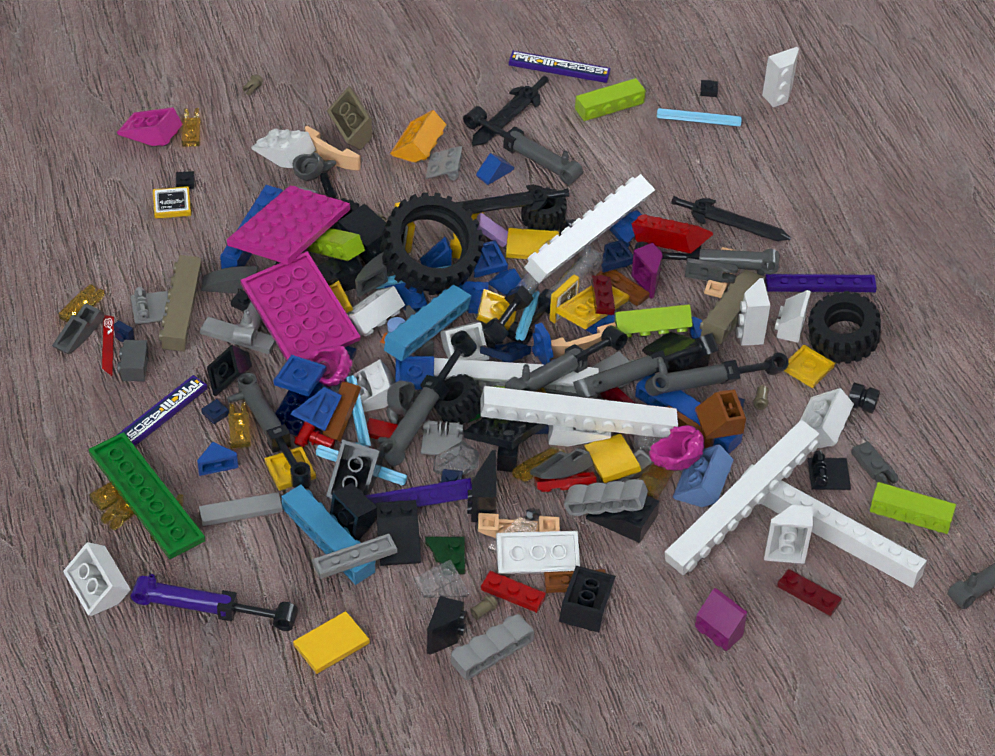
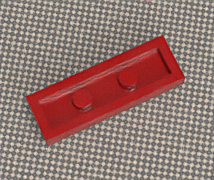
(547, 485)
(513, 591)

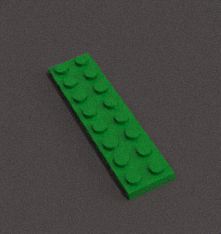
(147, 495)

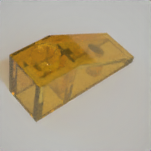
(656, 479)

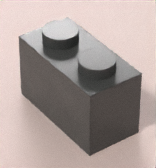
(133, 360)

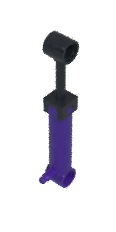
(224, 605)

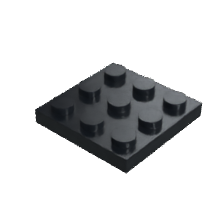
(501, 431)

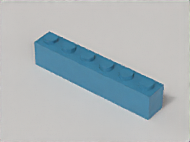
(427, 322)
(323, 528)

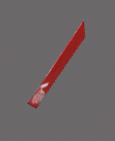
(107, 350)

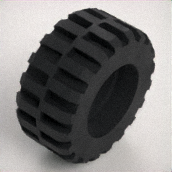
(844, 308)

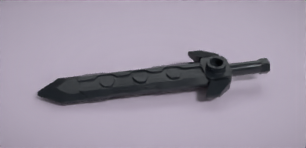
(522, 99)
(535, 196)
(703, 209)

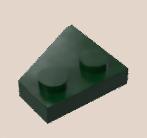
(448, 549)

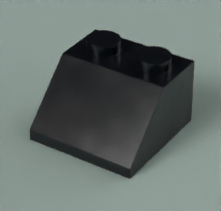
(353, 510)
(446, 624)

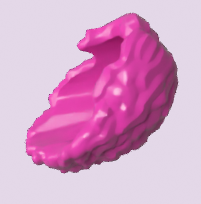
(336, 362)
(679, 449)

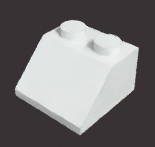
(792, 317)
(475, 332)

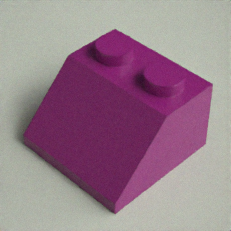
(647, 267)
(721, 620)

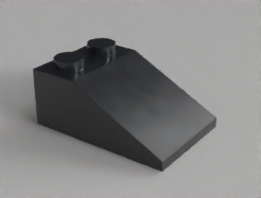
(368, 226)
(674, 342)
(356, 465)
(484, 492)
(401, 522)
(629, 523)
(587, 599)

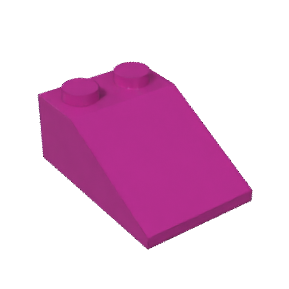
(152, 126)

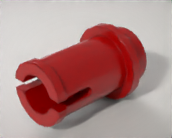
(304, 435)
(317, 439)

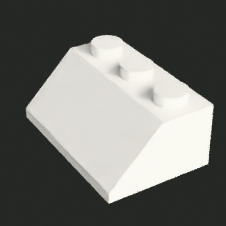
(780, 76)
(375, 310)
(753, 315)
(828, 415)
(790, 535)
(96, 579)

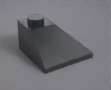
(228, 368)

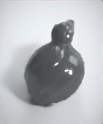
(311, 166)
(398, 399)

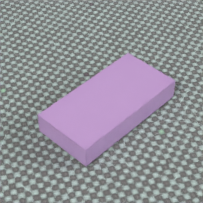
(492, 230)

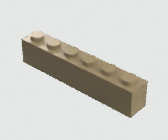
(181, 303)
(725, 313)

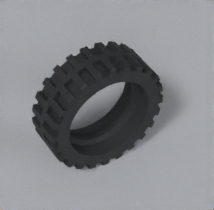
(446, 213)

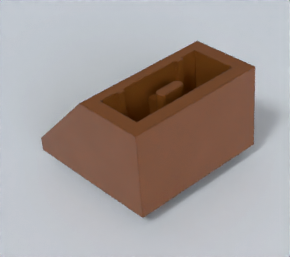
(721, 415)

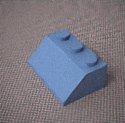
(705, 478)

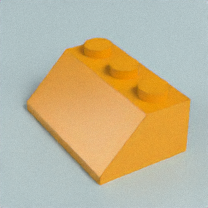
(419, 137)

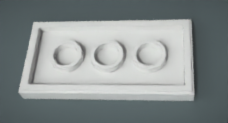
(537, 552)

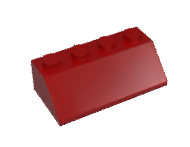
(669, 233)

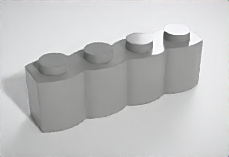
(606, 497)
(491, 647)

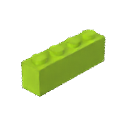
(610, 99)
(338, 244)
(654, 319)
(912, 507)

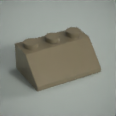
(351, 119)

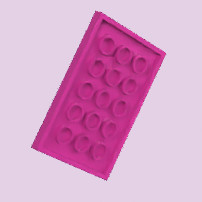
(288, 224)
(299, 308)

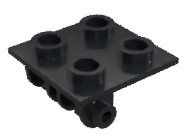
(828, 472)

